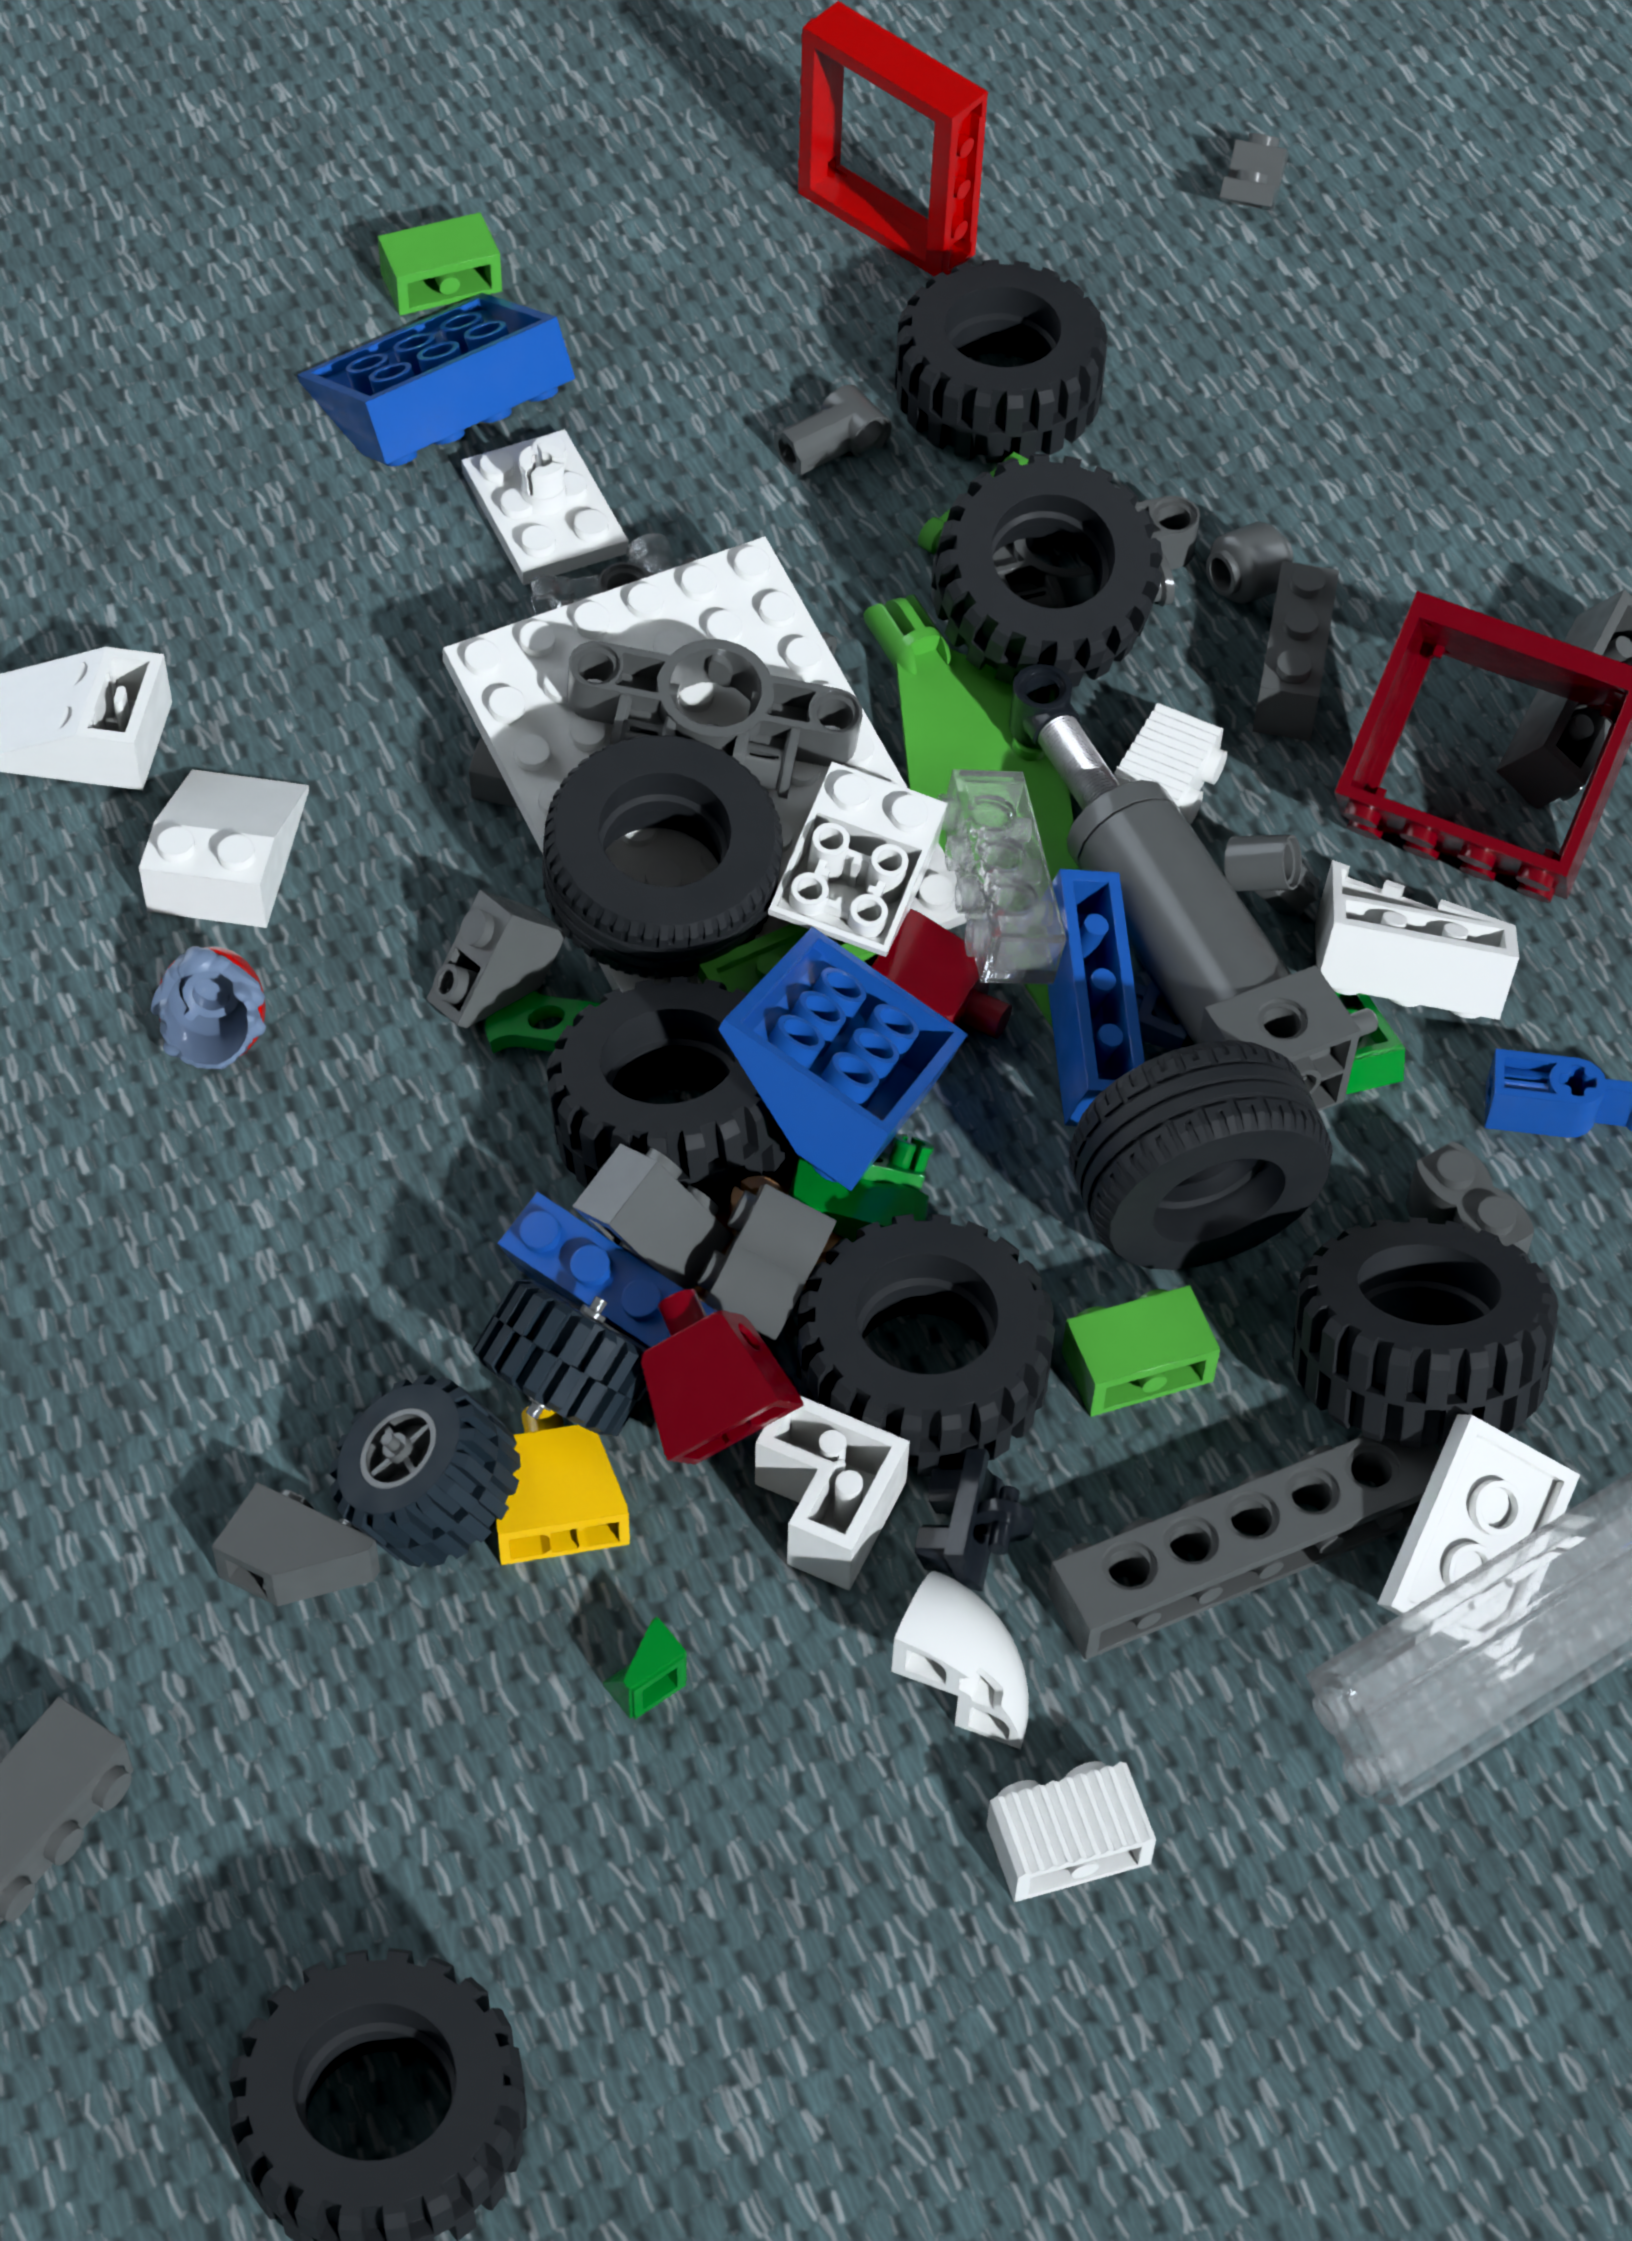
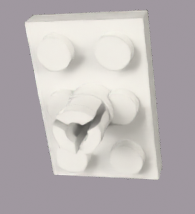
(544, 506)
(1476, 1505)

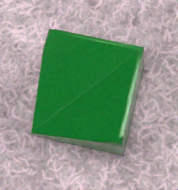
(653, 1674)

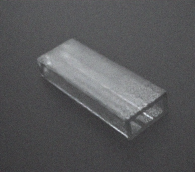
(1484, 1653)

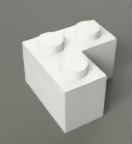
(844, 1484)

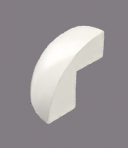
(966, 1650)

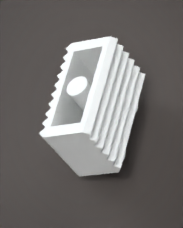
(1177, 754)
(1069, 1829)

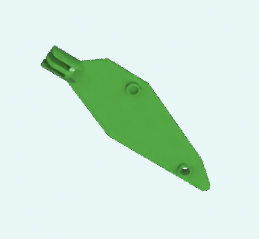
(961, 721)

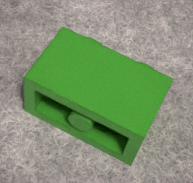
(440, 263)
(1140, 1349)

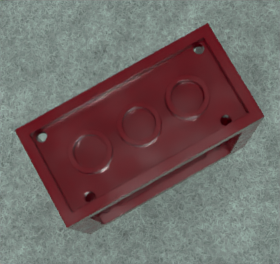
(1448, 629)

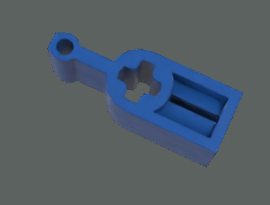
(1552, 1095)

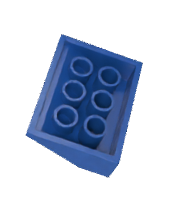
(441, 377)
(838, 1054)

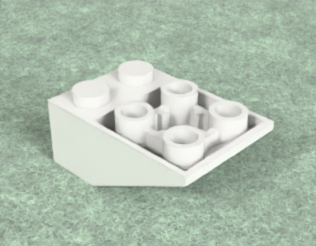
(85, 717)
(859, 859)

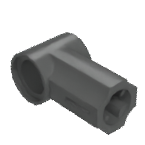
(842, 426)
(1272, 870)

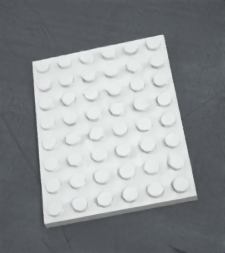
(742, 595)

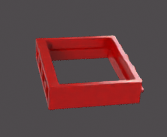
(954, 104)

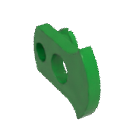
(515, 1022)
(903, 1165)

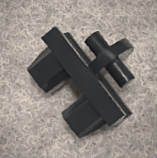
(982, 1520)

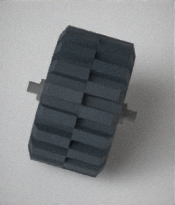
(564, 1357)
(425, 1471)

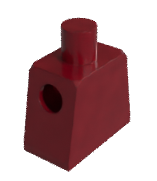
(939, 973)
(711, 1380)

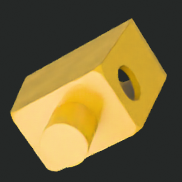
(563, 1495)

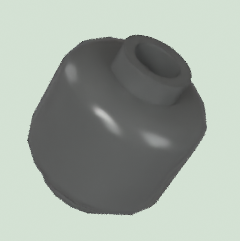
(1248, 562)

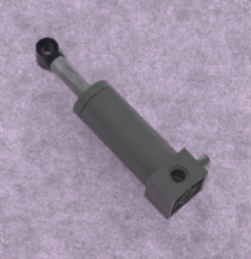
(1182, 909)

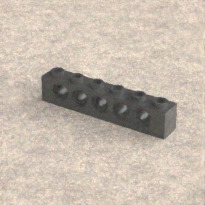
(1291, 1539)

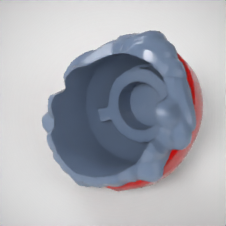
(209, 1007)

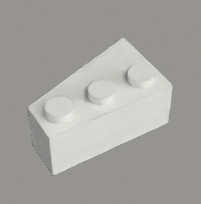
(1410, 951)

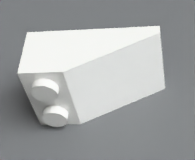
(221, 848)

